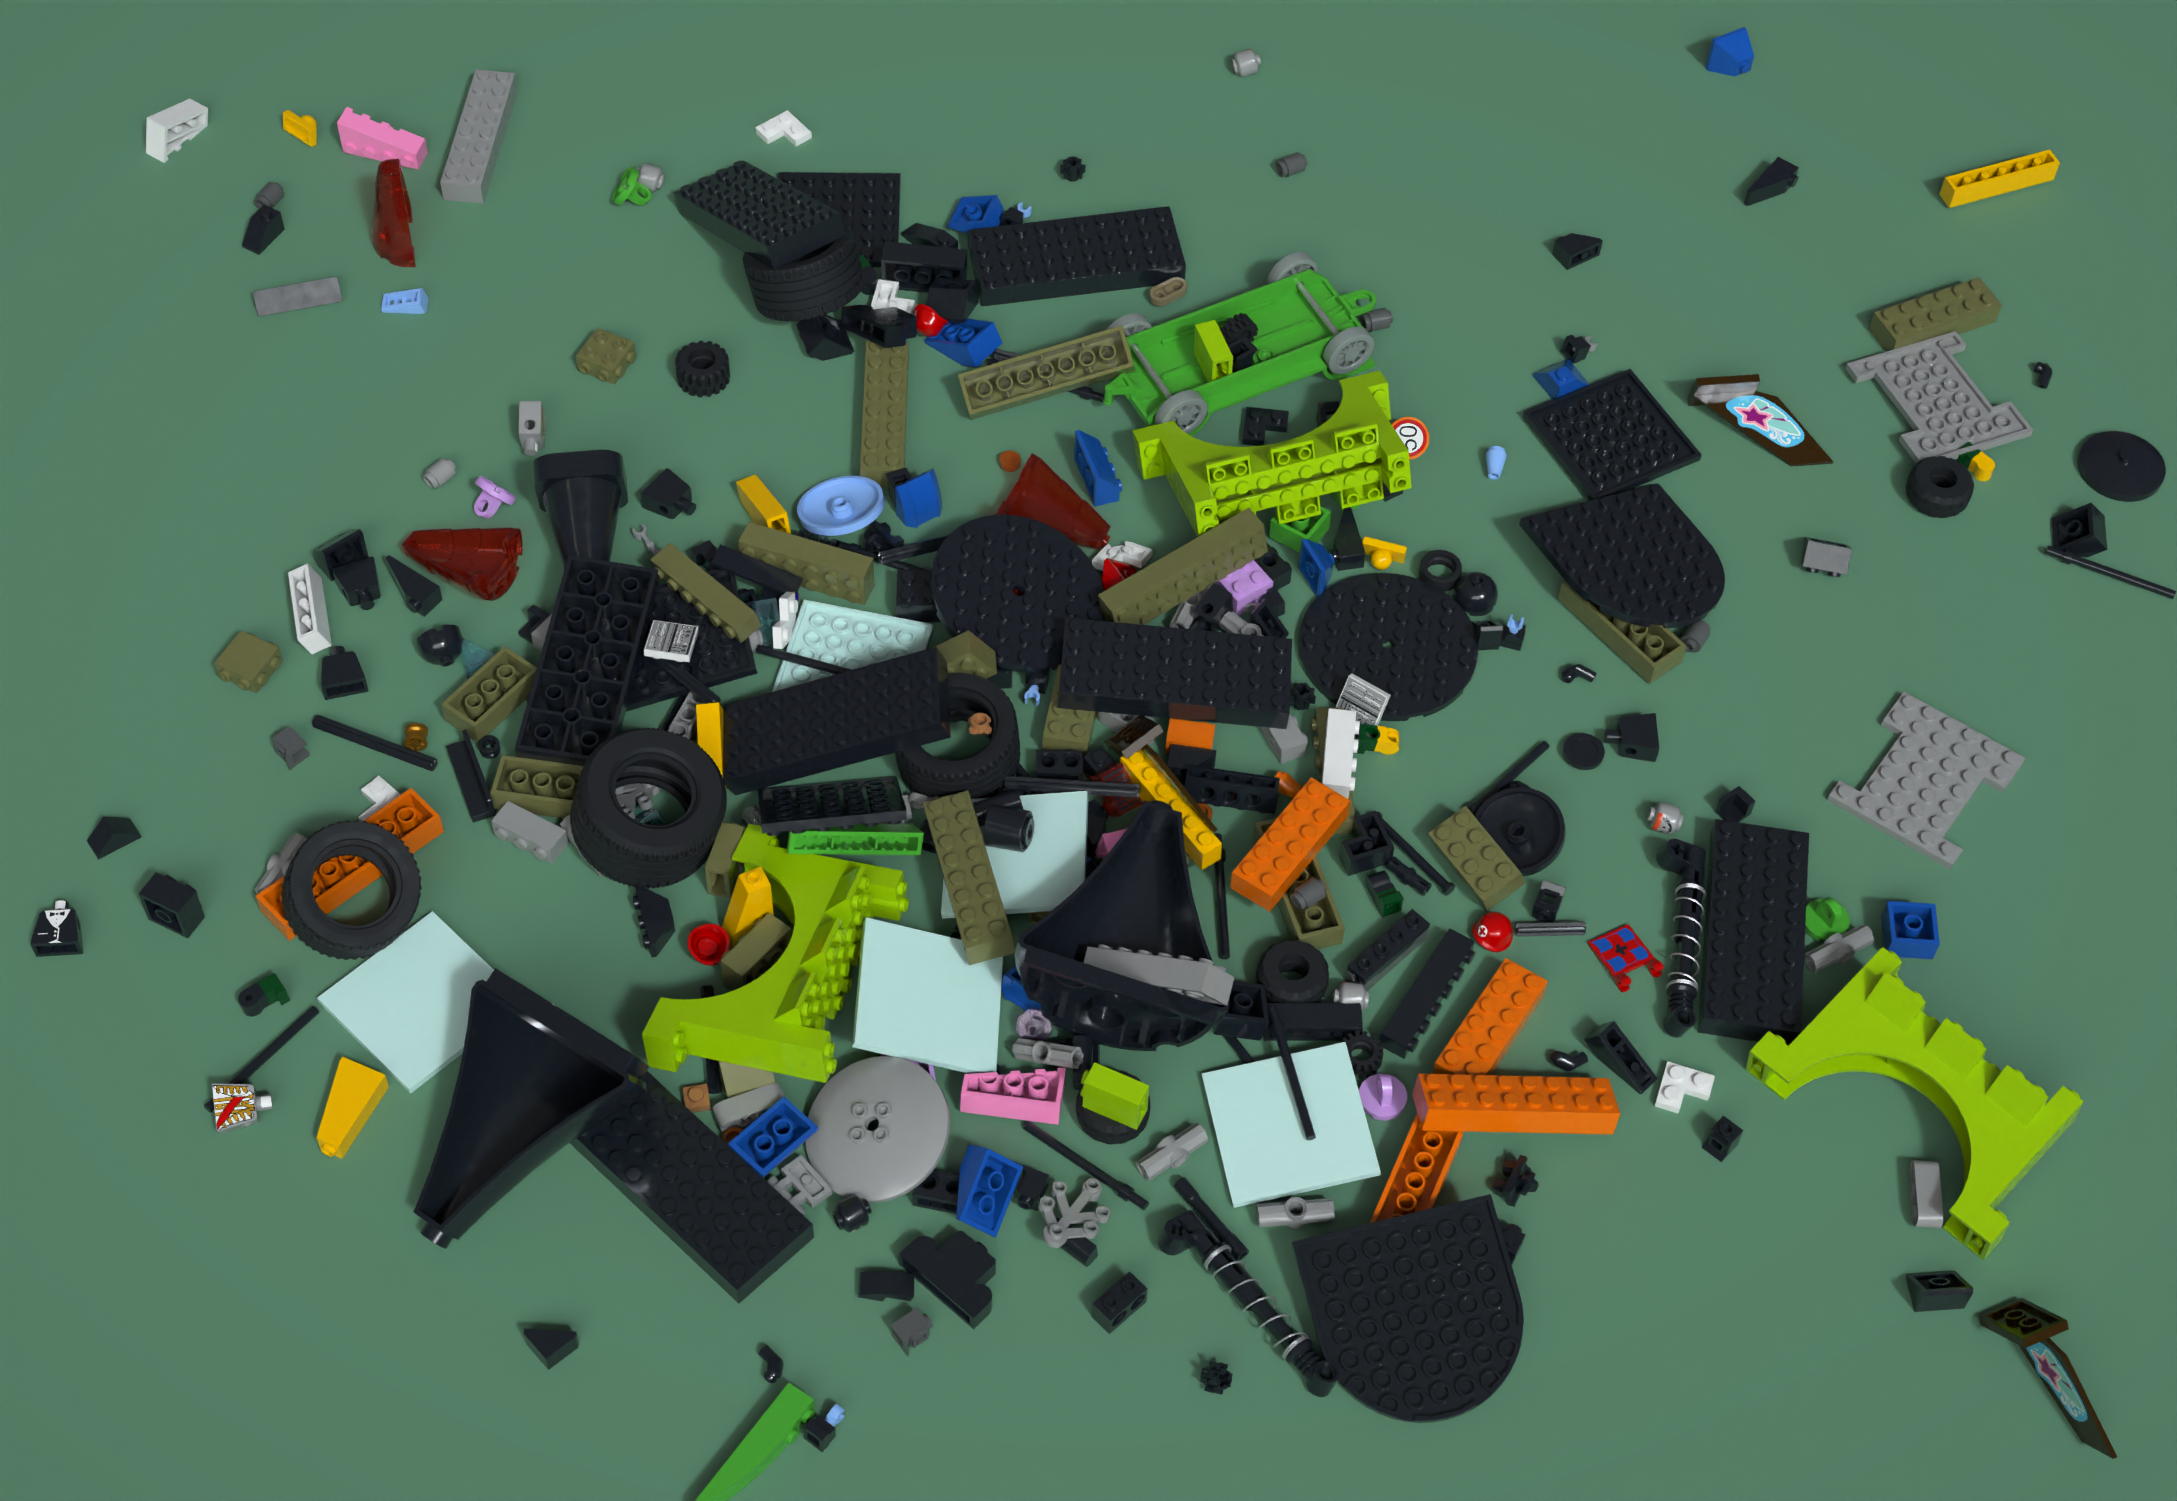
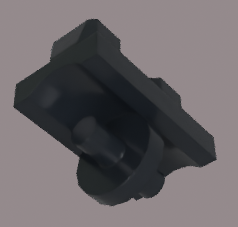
(879, 537)
(1520, 1180)

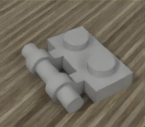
(805, 1180)

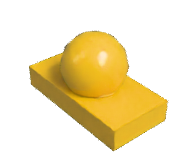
(301, 127)
(1383, 552)

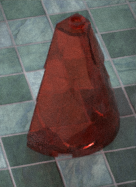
(392, 216)
(1050, 500)
(471, 559)

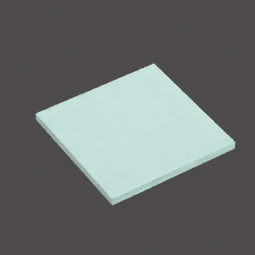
(847, 640)
(1050, 865)
(926, 1000)
(411, 1001)
(1263, 1134)

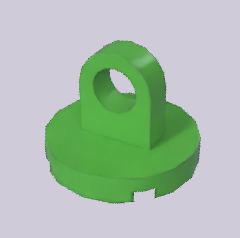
(629, 189)
(1825, 918)

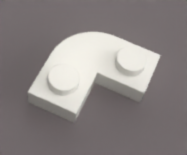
(1128, 553)
(784, 627)

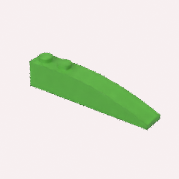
(859, 840)
(762, 1444)

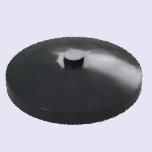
(2121, 466)
(1524, 827)

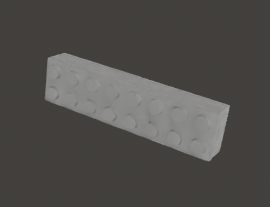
(479, 136)

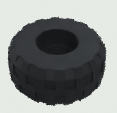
(1939, 487)
(1297, 957)
(1105, 1129)

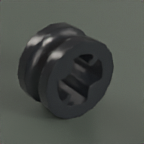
(493, 742)

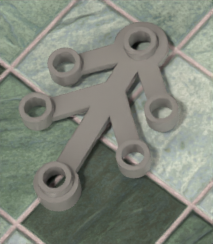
(629, 800)
(1056, 1233)

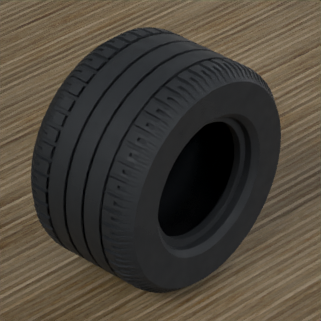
(638, 851)

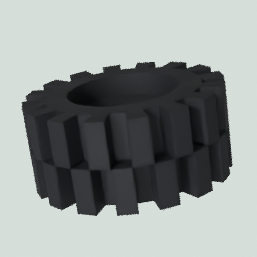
(1238, 327)
(1372, 1047)

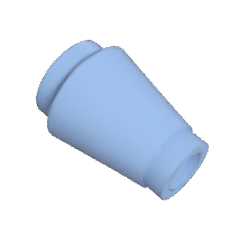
(1495, 461)

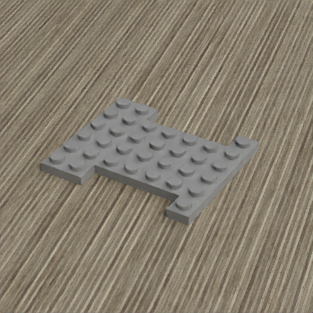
(1939, 399)
(1927, 778)

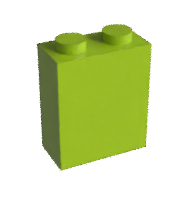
(1212, 351)
(1115, 1095)

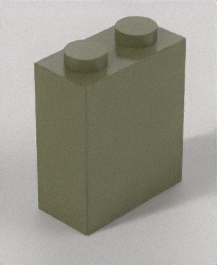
(720, 868)

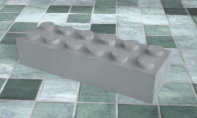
(1181, 975)

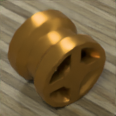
(416, 736)

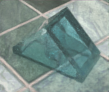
(768, 616)
(474, 656)

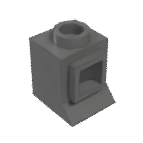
(290, 747)
(911, 1330)

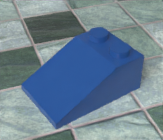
(967, 342)
(985, 1188)

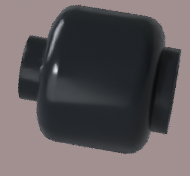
(851, 1213)

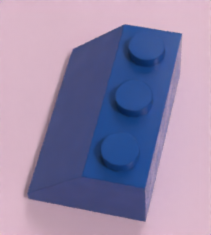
(1096, 469)
(773, 1136)

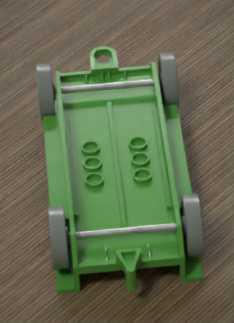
(1300, 333)

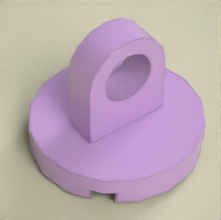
(493, 496)
(1383, 1096)

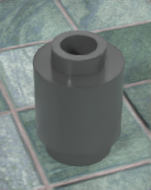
(1291, 165)
(269, 195)
(1376, 319)
(1696, 636)
(1308, 894)

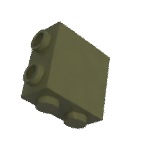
(606, 356)
(248, 662)

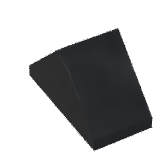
(1268, 621)
(1488, 634)
(112, 835)
(551, 1345)

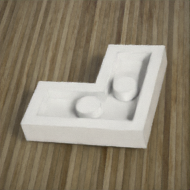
(784, 125)
(886, 296)
(379, 794)
(1679, 1081)

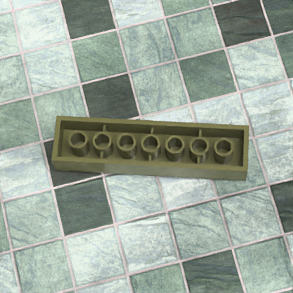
(1046, 372)
(884, 411)
(1185, 571)
(969, 878)

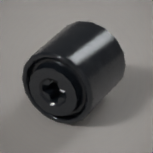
(1008, 828)

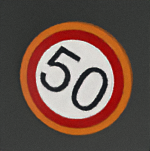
(1413, 434)

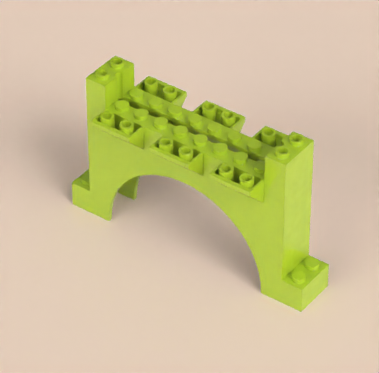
(1341, 456)
(782, 1014)
(1883, 1031)

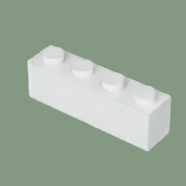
(309, 609)
(1339, 751)

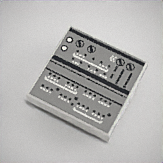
(671, 641)
(1364, 699)

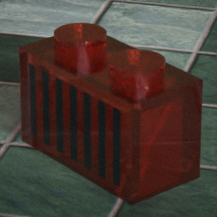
(1115, 805)

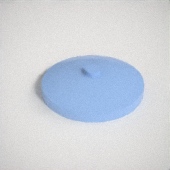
(840, 505)

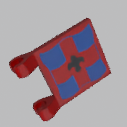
(1623, 952)

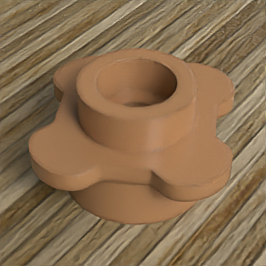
(979, 724)

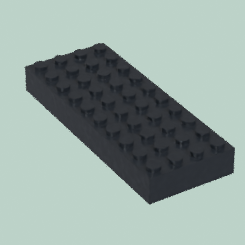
(759, 214)
(1075, 256)
(587, 660)
(1175, 673)
(836, 721)
(1754, 932)
(696, 1190)

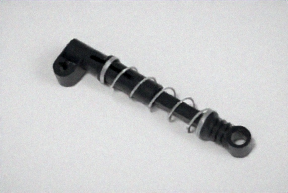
(1690, 893)
(1217, 1257)

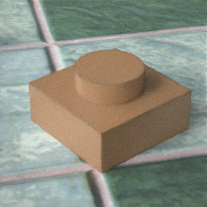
(696, 1098)

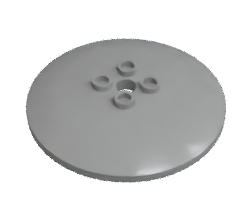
(904, 1145)

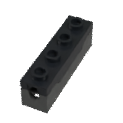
(1388, 950)

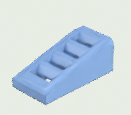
(418, 302)

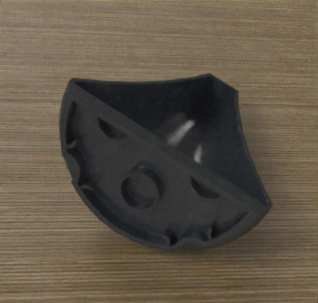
(1133, 902)
(521, 1095)

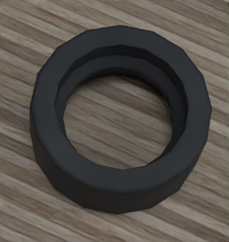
(1445, 558)

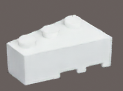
(173, 126)

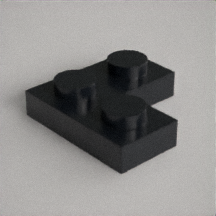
(1261, 419)

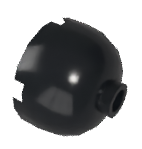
(1476, 593)
(441, 646)

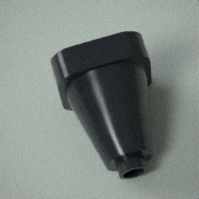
(582, 500)

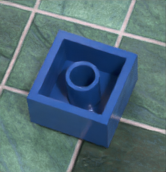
(1910, 929)

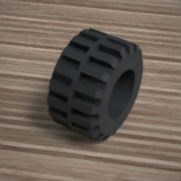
(702, 368)

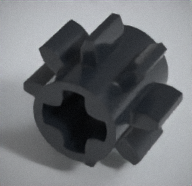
(1072, 169)
(1302, 696)
(1216, 1377)

